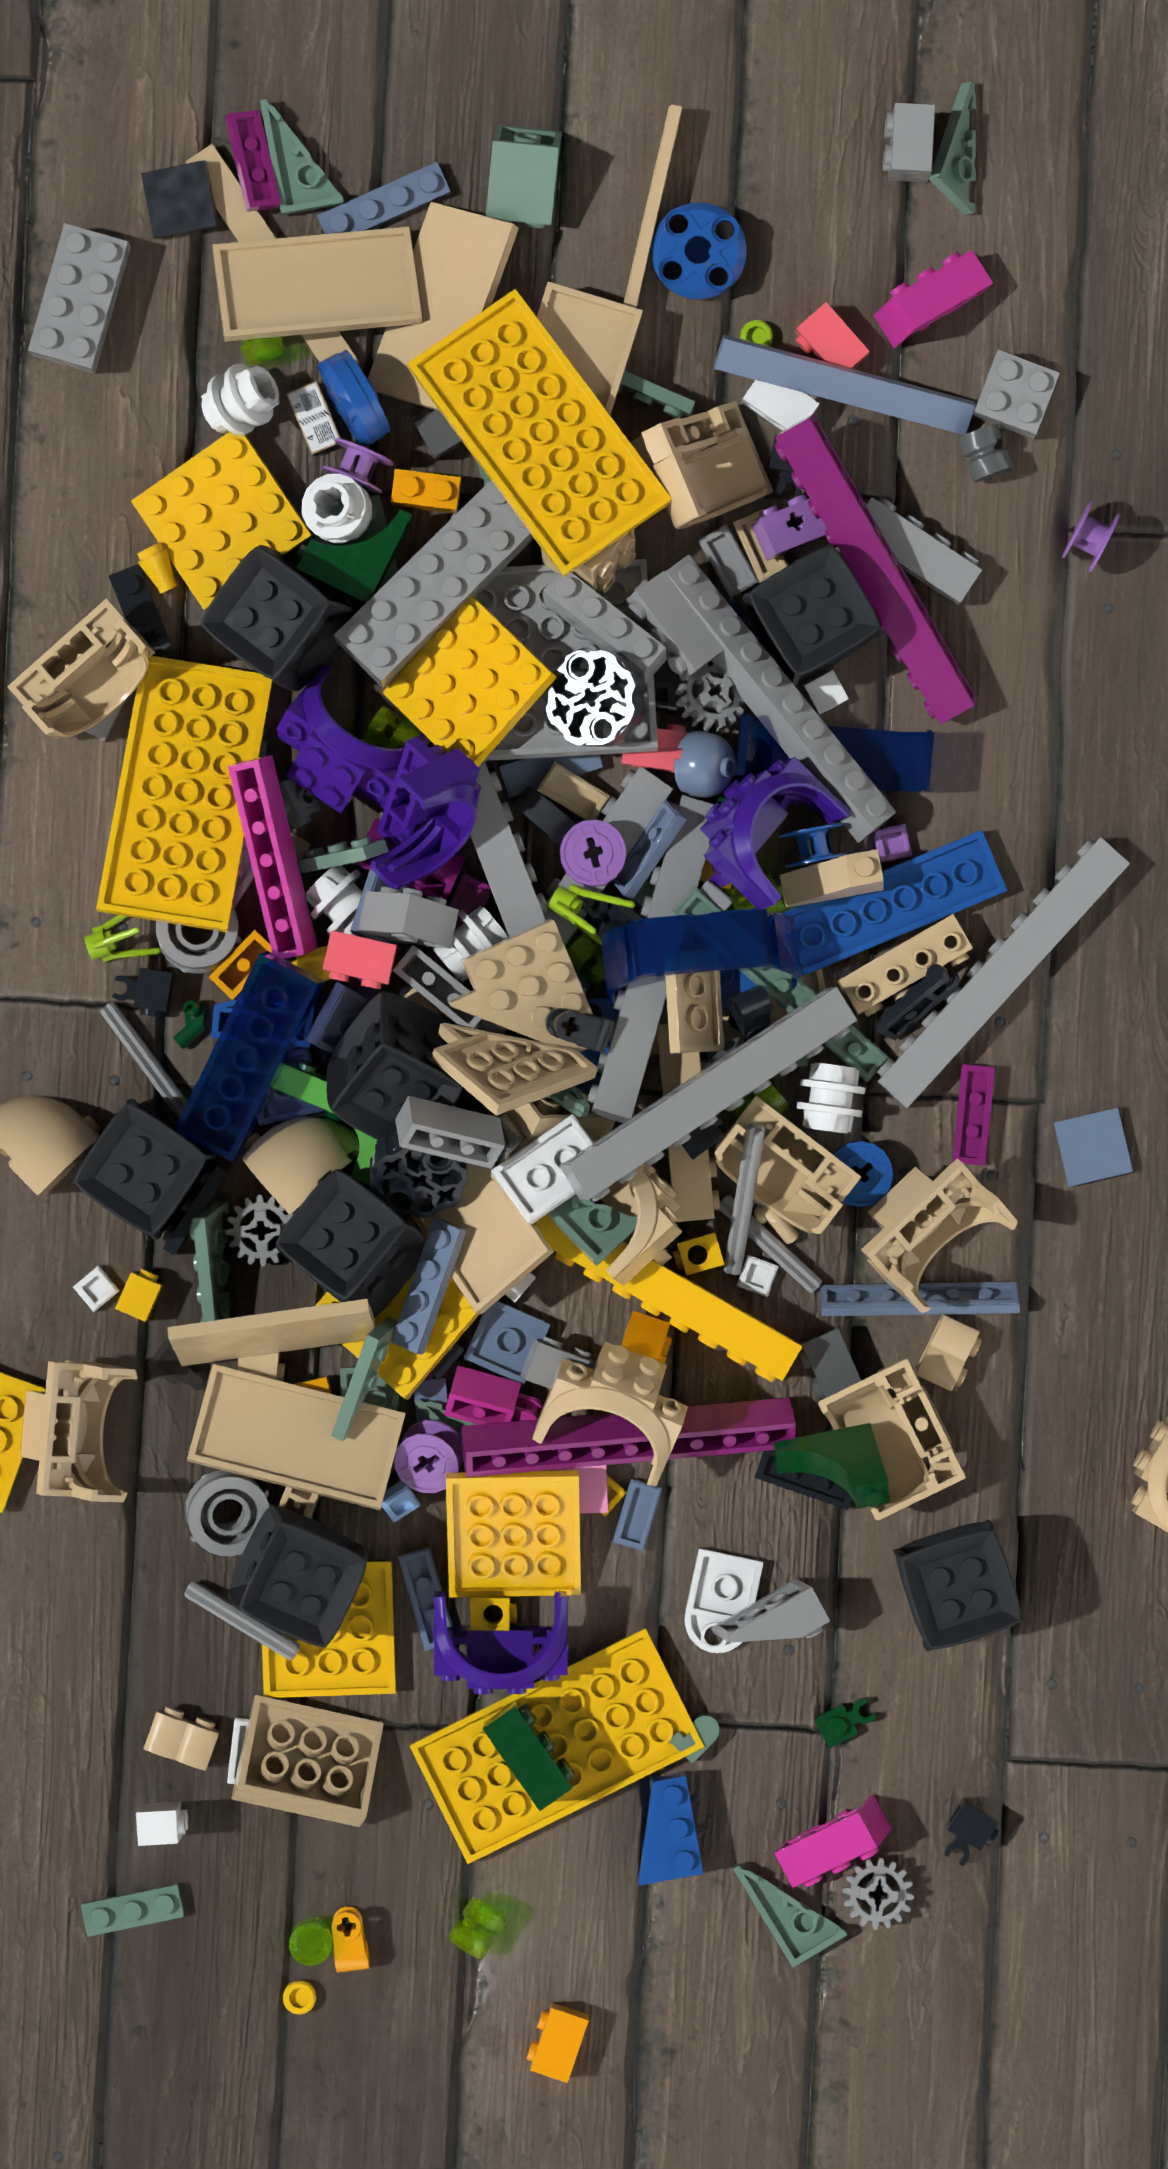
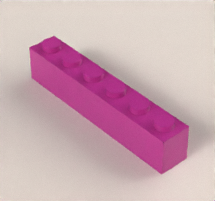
(273, 857)

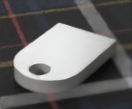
(718, 1590)

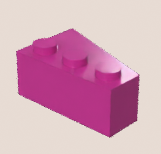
(932, 296)
(834, 1844)

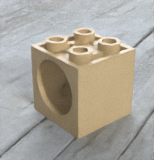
(601, 569)

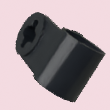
(750, 1012)
(583, 1029)

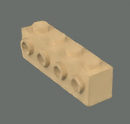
(904, 965)

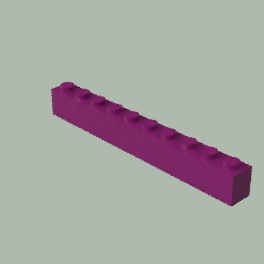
(876, 569)
(615, 1440)

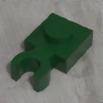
(839, 1725)

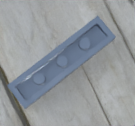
(387, 202)
(428, 1286)

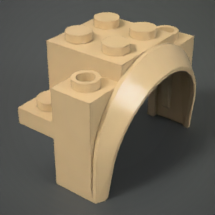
(85, 673)
(795, 1172)
(654, 1206)
(923, 1217)
(623, 1386)
(67, 1427)
(1152, 1467)

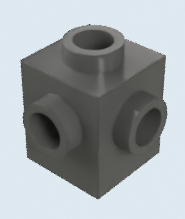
(298, 804)

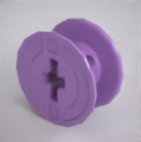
(358, 464)
(1090, 535)
(610, 861)
(426, 1440)

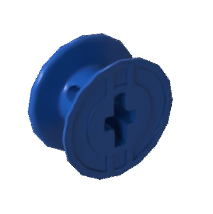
(813, 845)
(879, 1175)

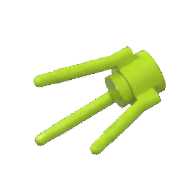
(566, 904)
(102, 943)

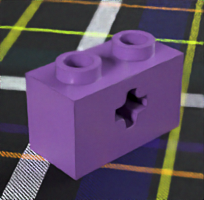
(777, 538)

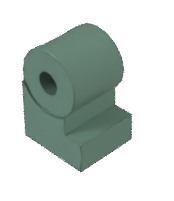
(708, 1731)

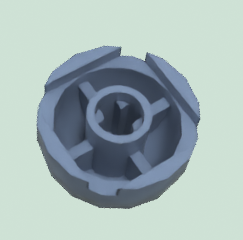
(704, 765)

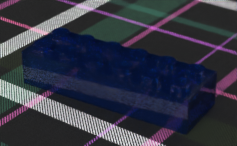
(249, 1055)

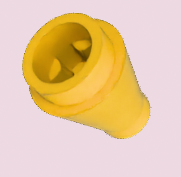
(157, 566)

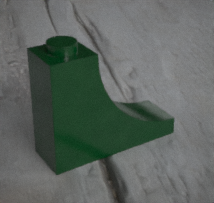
(355, 568)
(841, 1455)

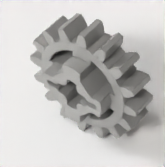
(709, 710)
(260, 1214)
(862, 1890)

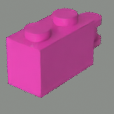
(489, 1399)

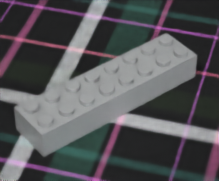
(434, 585)

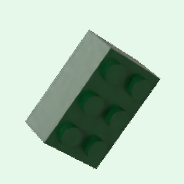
(529, 1754)

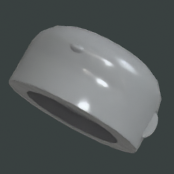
(201, 957)
(230, 1537)

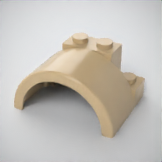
(708, 480)
(904, 1431)

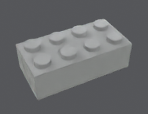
(79, 298)

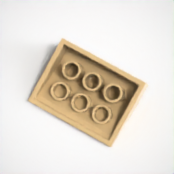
(308, 1761)

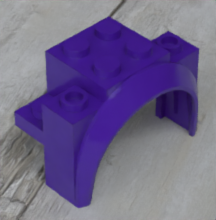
(329, 758)
(431, 790)
(749, 818)
(501, 1656)

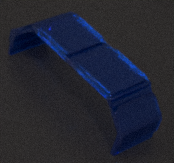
(888, 758)
(699, 945)

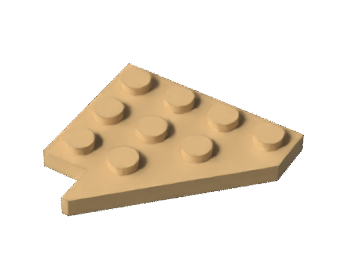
(523, 982)
(508, 1069)

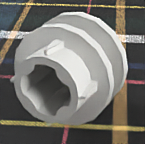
(240, 399)
(322, 496)
(336, 897)
(475, 934)
(830, 1097)

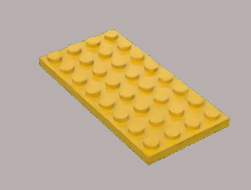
(539, 433)
(175, 810)
(606, 1719)

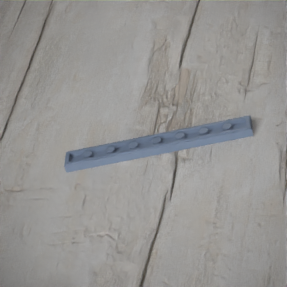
(844, 385)

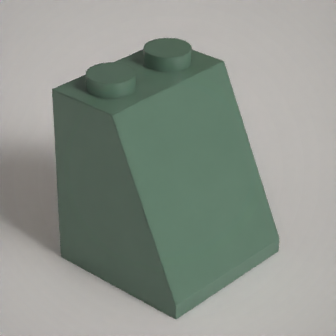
(523, 175)

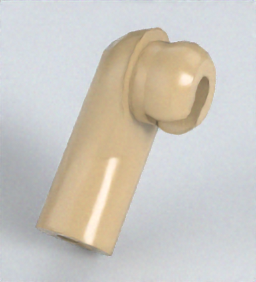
(782, 1227)

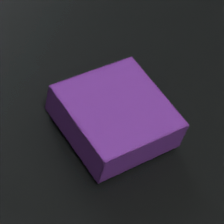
(892, 843)

